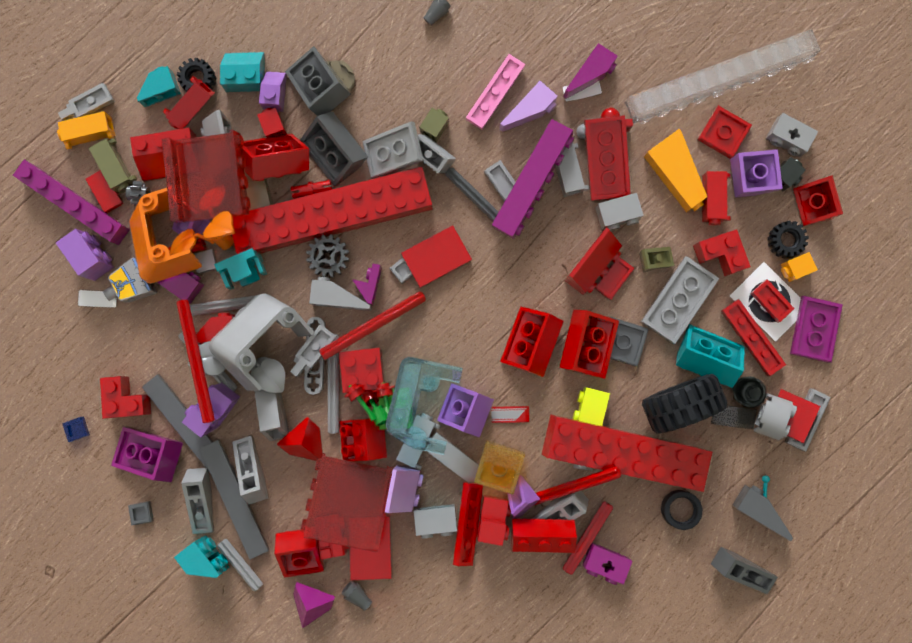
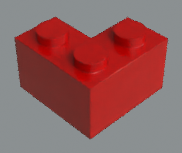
(727, 249)
(117, 400)
(492, 520)

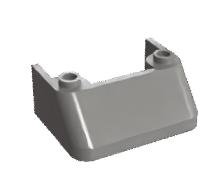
(234, 340)

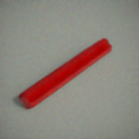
(588, 537)

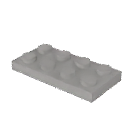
(679, 300)

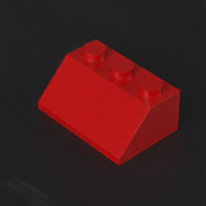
(148, 152)
(275, 157)
(594, 262)
(532, 341)
(589, 343)
(543, 535)

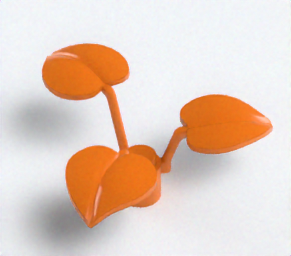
(217, 232)

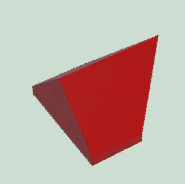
(303, 441)

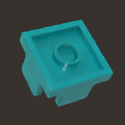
(241, 268)

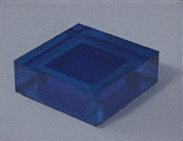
(76, 429)

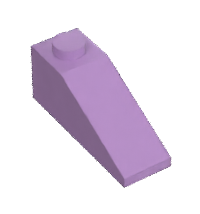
(531, 107)

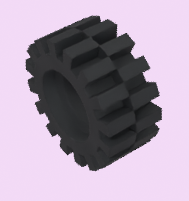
(193, 66)
(796, 231)

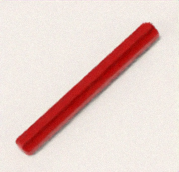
(578, 484)

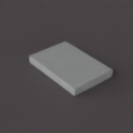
(393, 150)

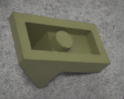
(656, 258)

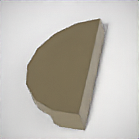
(344, 72)

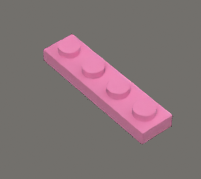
(495, 92)

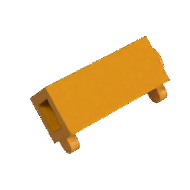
(85, 129)

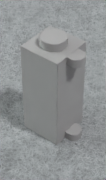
(570, 173)
(410, 455)

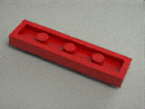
(753, 337)
(467, 524)

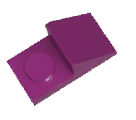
(369, 289)

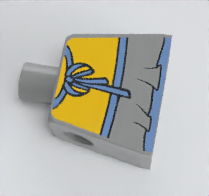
(128, 284)

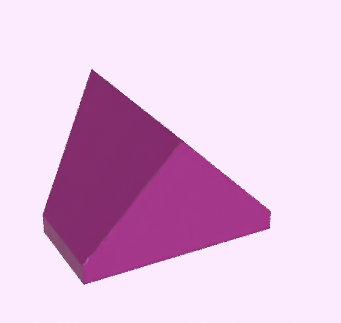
(311, 603)

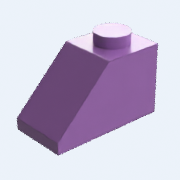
(273, 91)

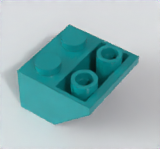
(202, 559)

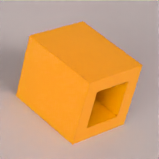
(798, 267)

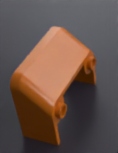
(155, 260)

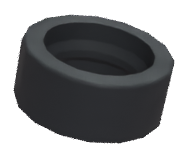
(697, 509)

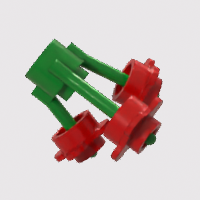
(371, 398)

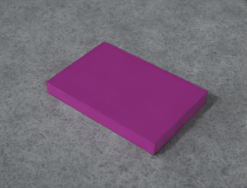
(816, 329)

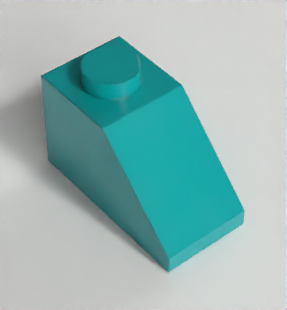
(158, 87)

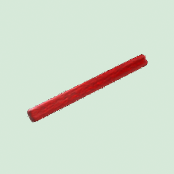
(372, 325)
(195, 361)

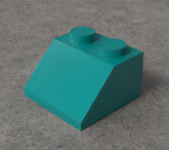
(242, 71)

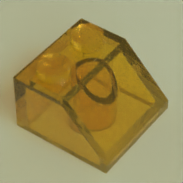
(499, 467)

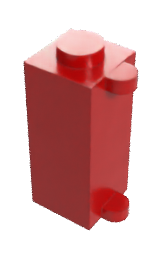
(189, 104)
(715, 205)

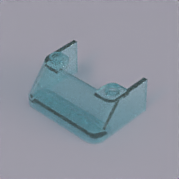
(413, 377)

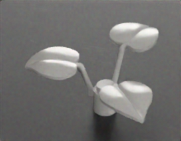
(268, 374)

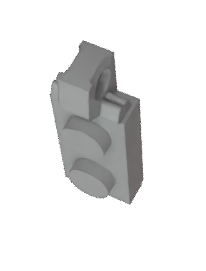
(87, 102)
(309, 352)

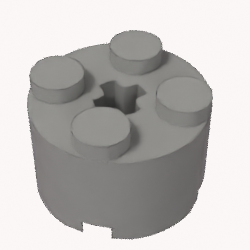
(774, 417)

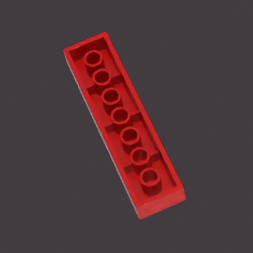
(633, 453)

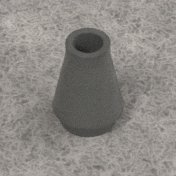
(436, 11)
(356, 595)

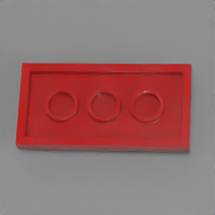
(607, 157)

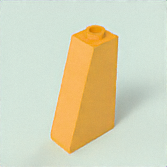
(677, 171)

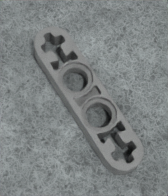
(309, 380)

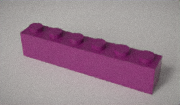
(533, 178)
(71, 202)

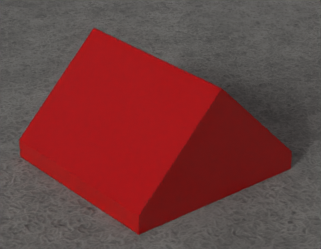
(818, 201)

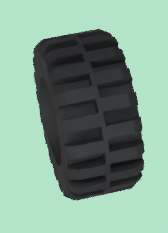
(684, 404)

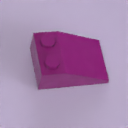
(147, 454)

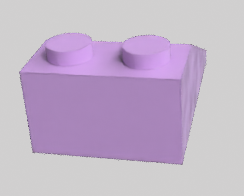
(403, 489)

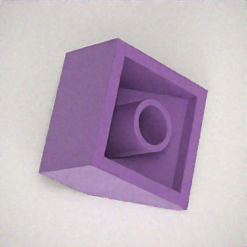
(756, 173)
(465, 410)

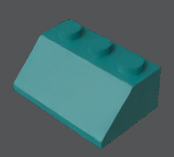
(711, 354)

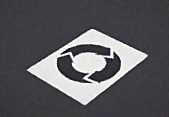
(758, 313)

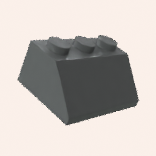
(333, 148)

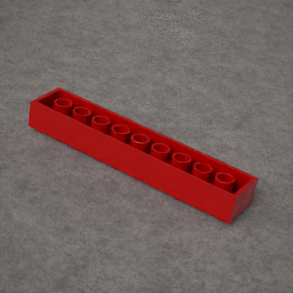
(332, 212)

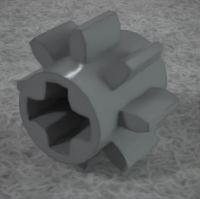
(136, 191)

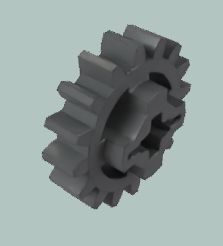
(321, 259)

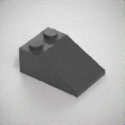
(317, 82)

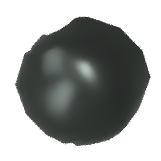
(750, 391)

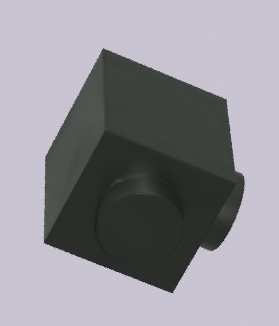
(791, 173)

